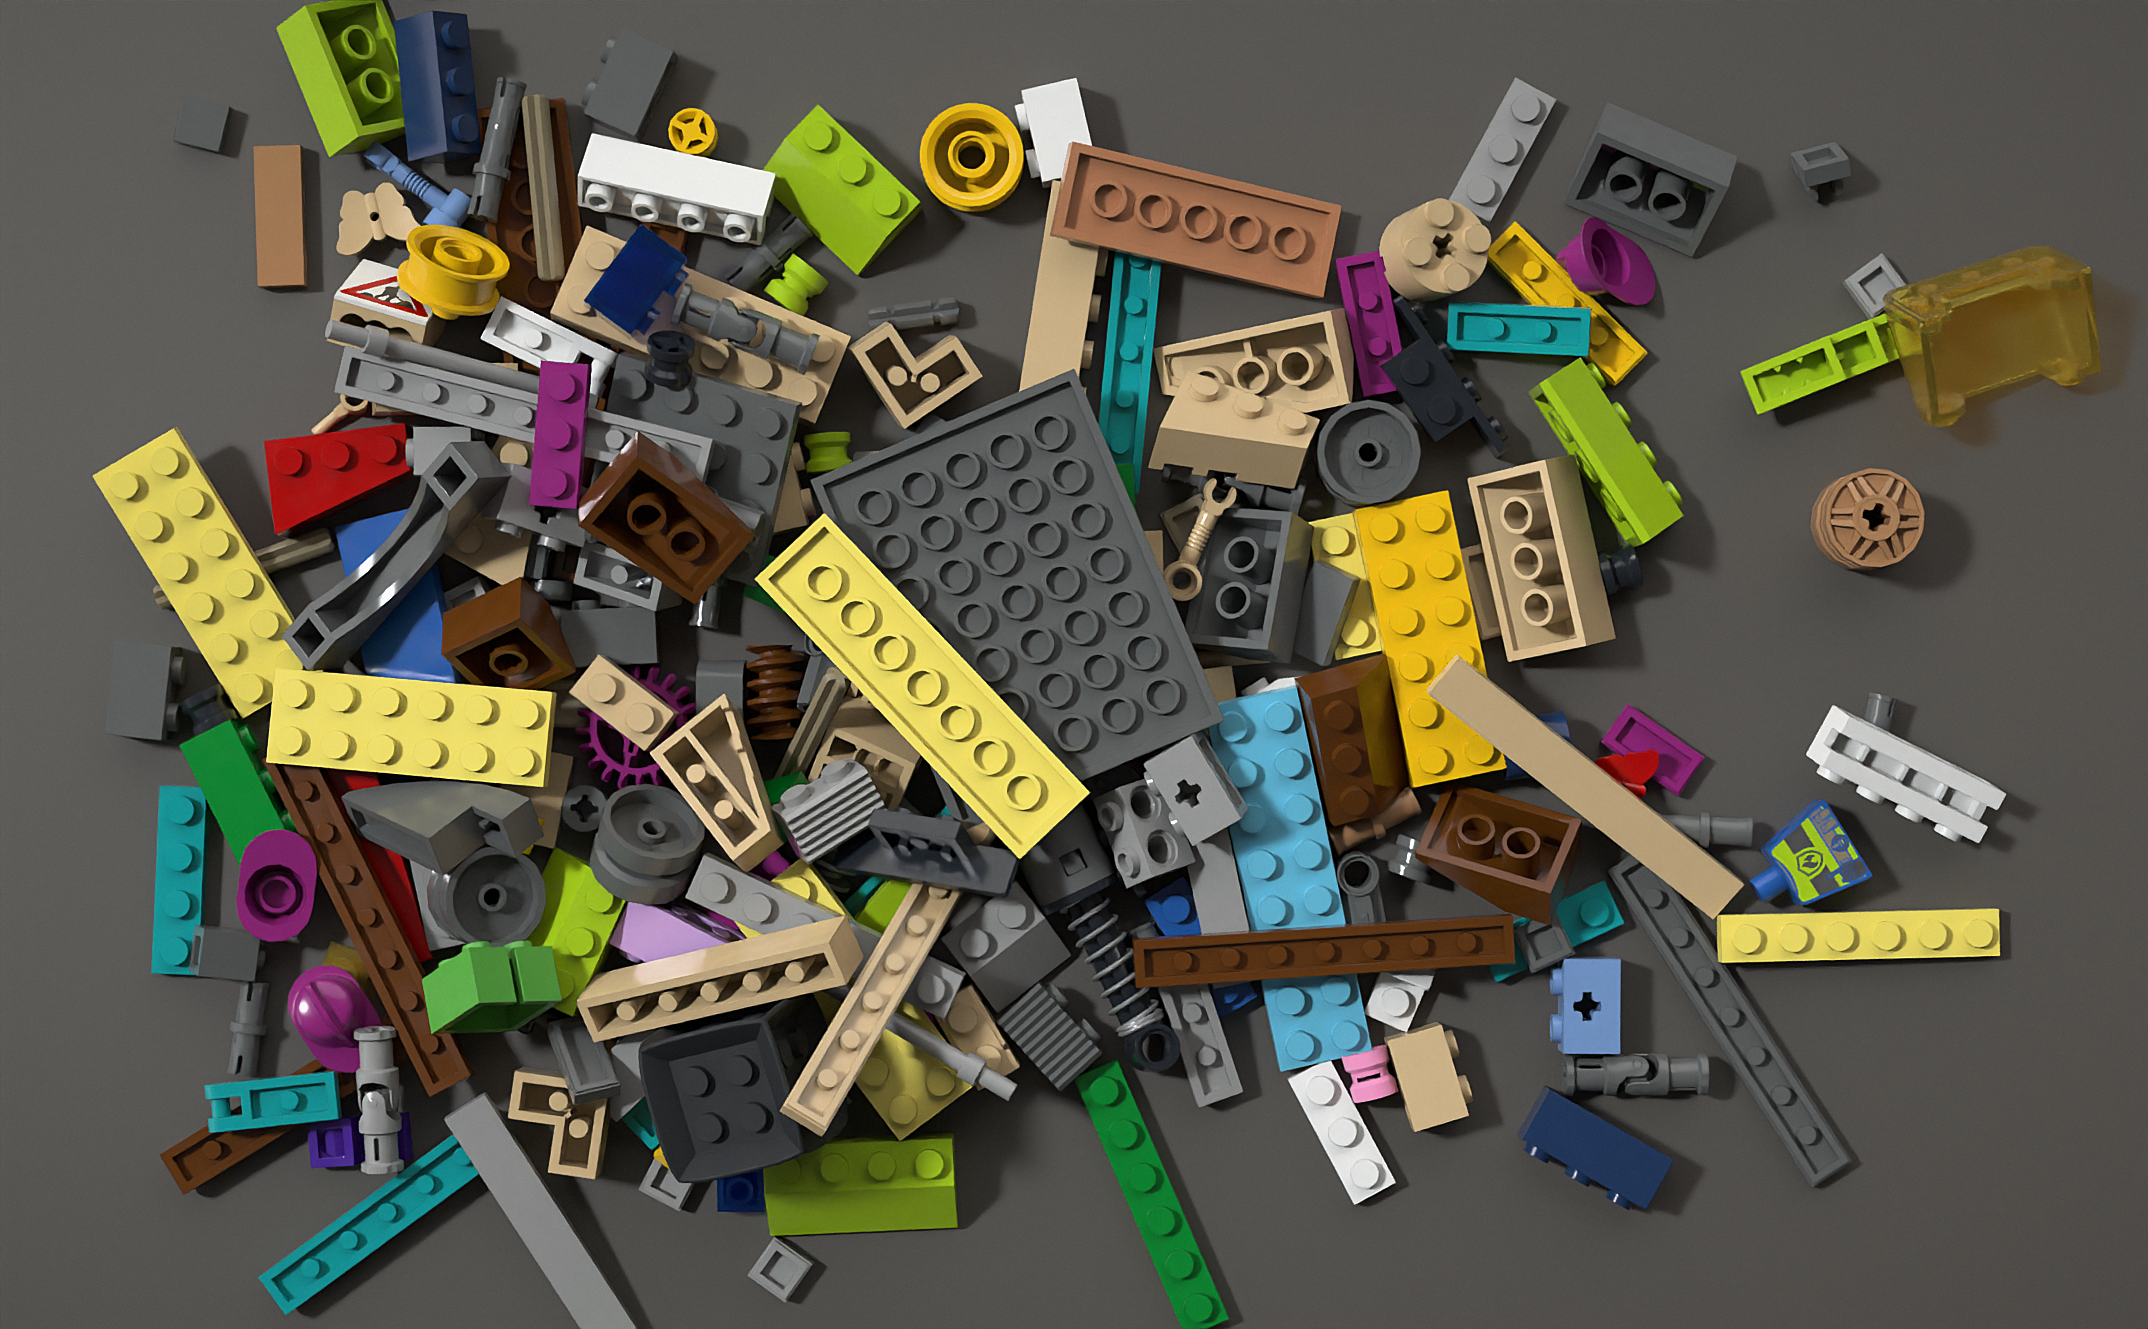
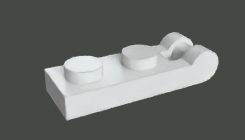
(538, 339)

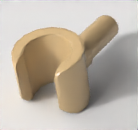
(339, 413)

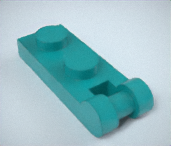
(274, 1101)

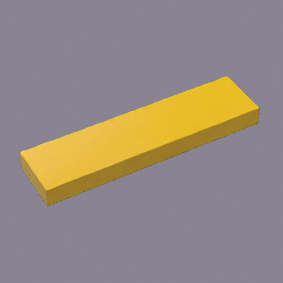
(1545, 282)

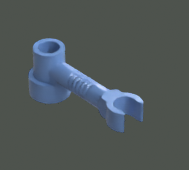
(446, 209)

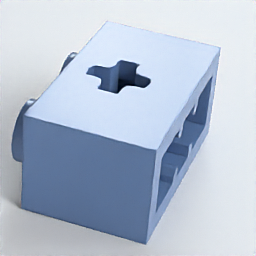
(1601, 1027)

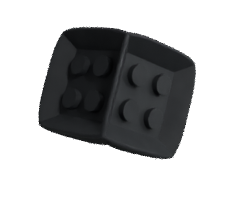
(722, 1084)

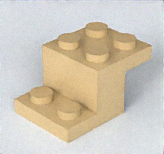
(868, 738)

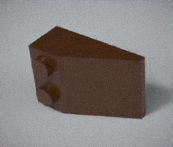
(663, 518)
(1502, 849)

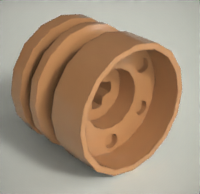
(1845, 535)

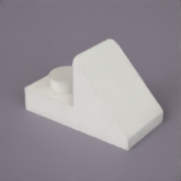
(1398, 996)

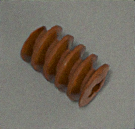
(774, 691)

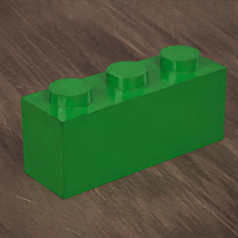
(236, 784)

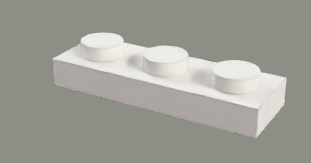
(1341, 1130)

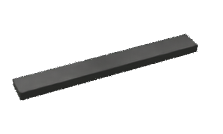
(1730, 1020)

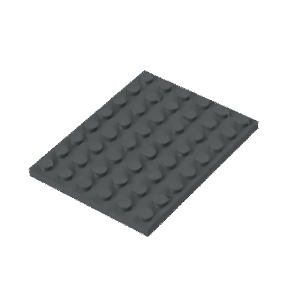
(1034, 573)

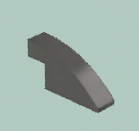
(443, 820)

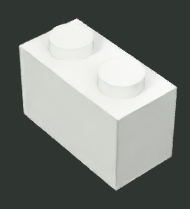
(1054, 120)

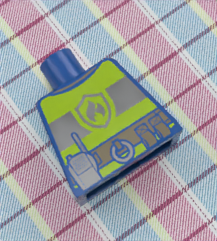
(1809, 858)

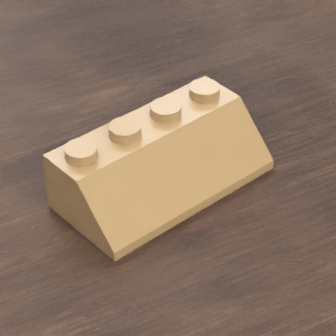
(1541, 558)

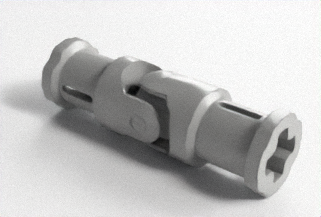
(379, 1104)

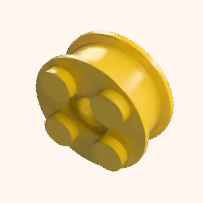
(965, 127)
(452, 271)

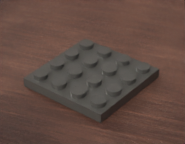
(750, 431)

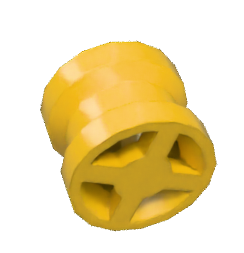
(686, 128)

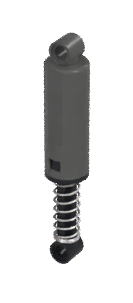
(1066, 876)

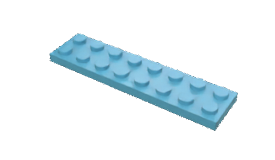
(1287, 870)

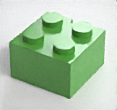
(491, 988)

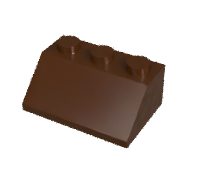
(1353, 738)

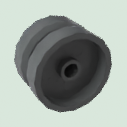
(1393, 443)
(646, 844)
(513, 901)

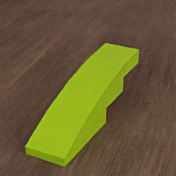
(1819, 364)

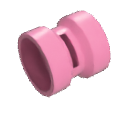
(1368, 1064)

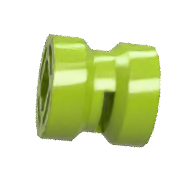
(798, 284)

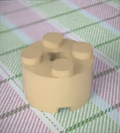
(1434, 250)

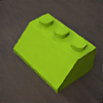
(347, 72)
(840, 190)
(576, 923)

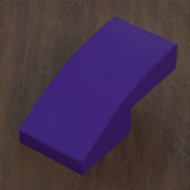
(341, 1144)

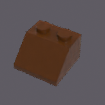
(506, 639)

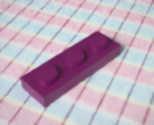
(1369, 319)
(560, 434)

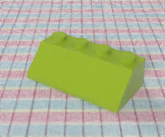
(1606, 452)
(865, 1186)

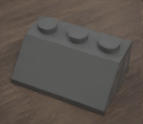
(1650, 179)
(1251, 585)

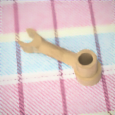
(1192, 550)

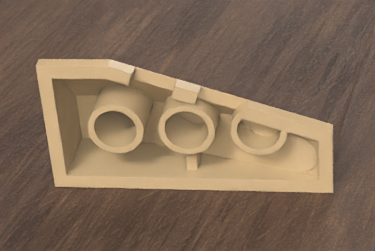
(1291, 362)

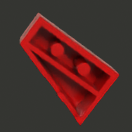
(331, 471)

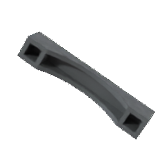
(447, 501)

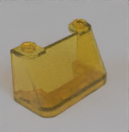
(1993, 328)

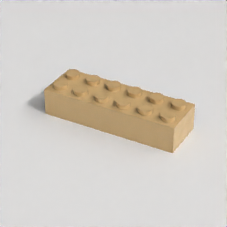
(711, 357)

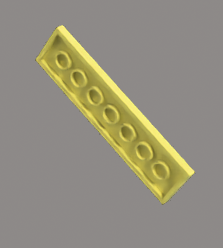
(922, 686)

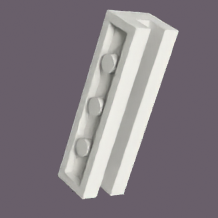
(675, 189)
(1904, 774)

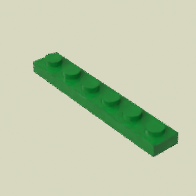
(1150, 1196)

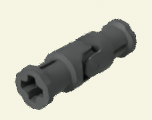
(742, 327)
(1250, 493)
(1628, 1074)

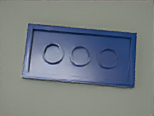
(411, 636)

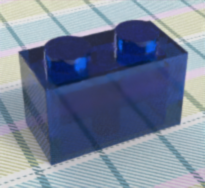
(637, 282)

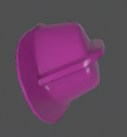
(1608, 262)
(276, 885)
(326, 1010)

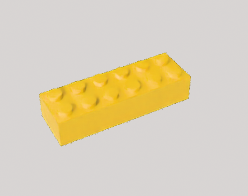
(1422, 623)

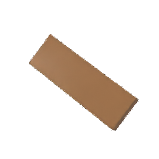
(280, 216)

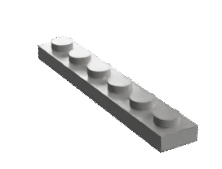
(772, 908)

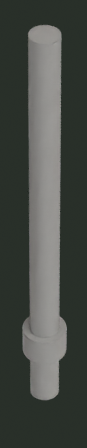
(377, 342)
(970, 1067)

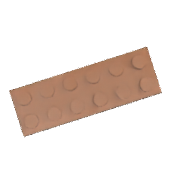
(1195, 220)

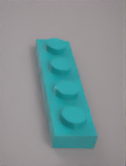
(179, 876)

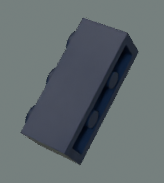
(437, 87)
(1593, 1150)

